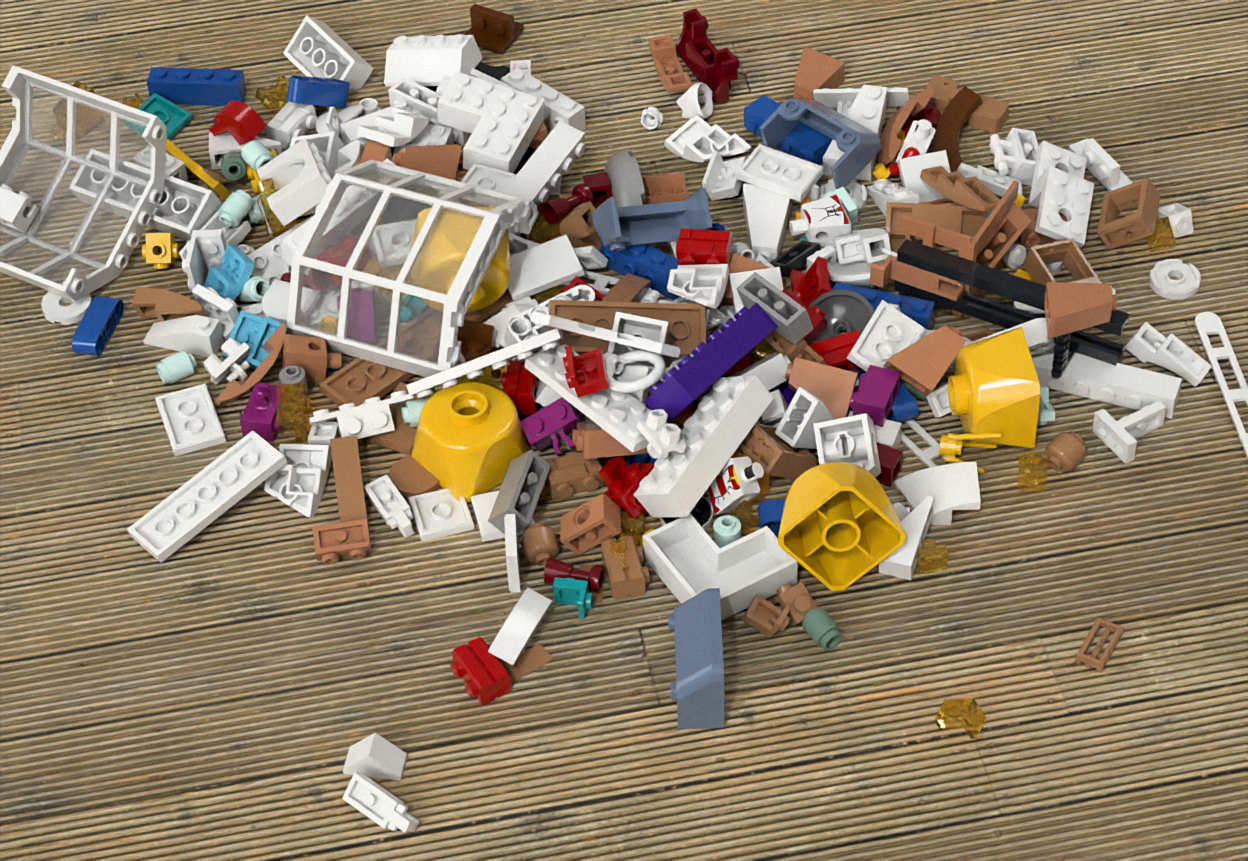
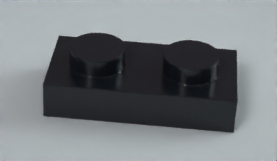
(795, 257)

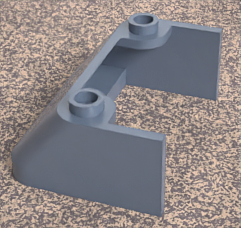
(852, 138)
(650, 222)
(699, 661)

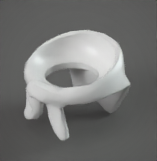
(690, 105)

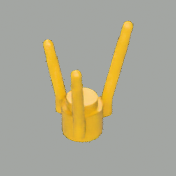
(953, 444)

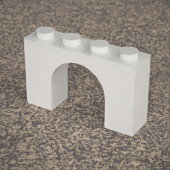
(300, 176)

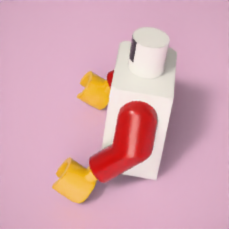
(915, 143)

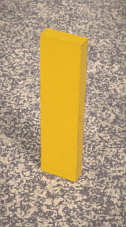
(197, 170)

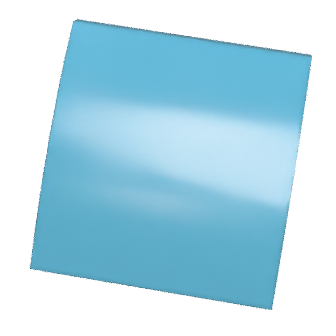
(232, 273)
(254, 333)

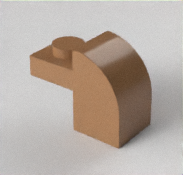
(579, 227)

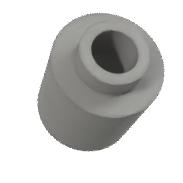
(293, 374)

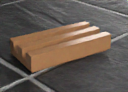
(1092, 659)

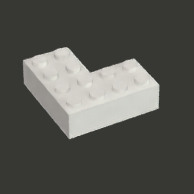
(496, 116)
(693, 562)

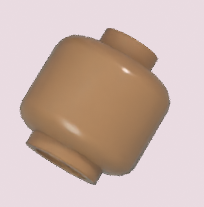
(1065, 451)
(539, 543)

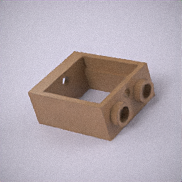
(1141, 224)
(1057, 251)
(775, 454)

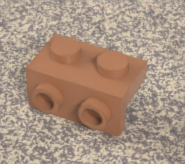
(665, 188)
(341, 540)

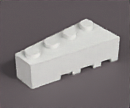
(869, 111)

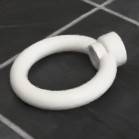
(615, 365)

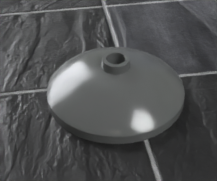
(843, 311)

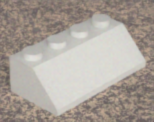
(325, 54)
(430, 58)

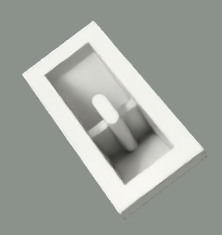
(375, 758)

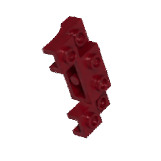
(707, 63)

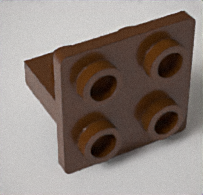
(493, 28)
(476, 339)

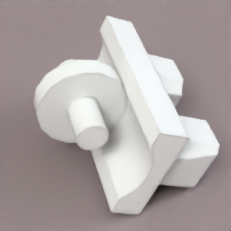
(236, 354)
(660, 435)

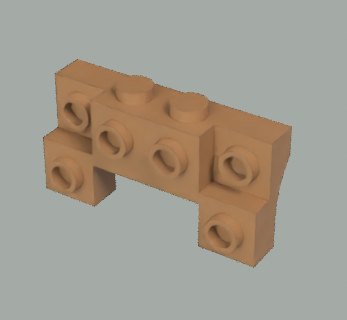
(948, 216)

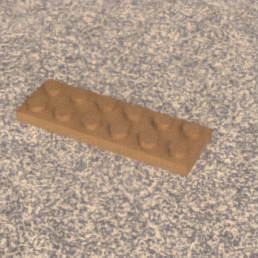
(684, 321)

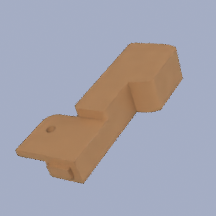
(988, 116)

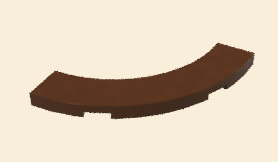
(950, 124)

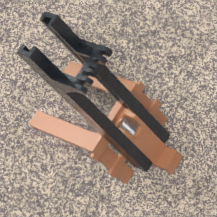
(959, 282)

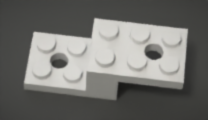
(1061, 192)

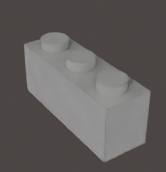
(788, 314)
(520, 490)

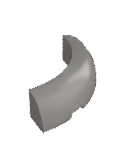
(625, 179)

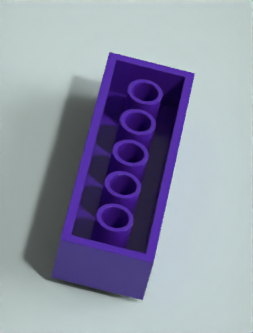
(710, 361)

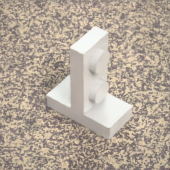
(1121, 434)

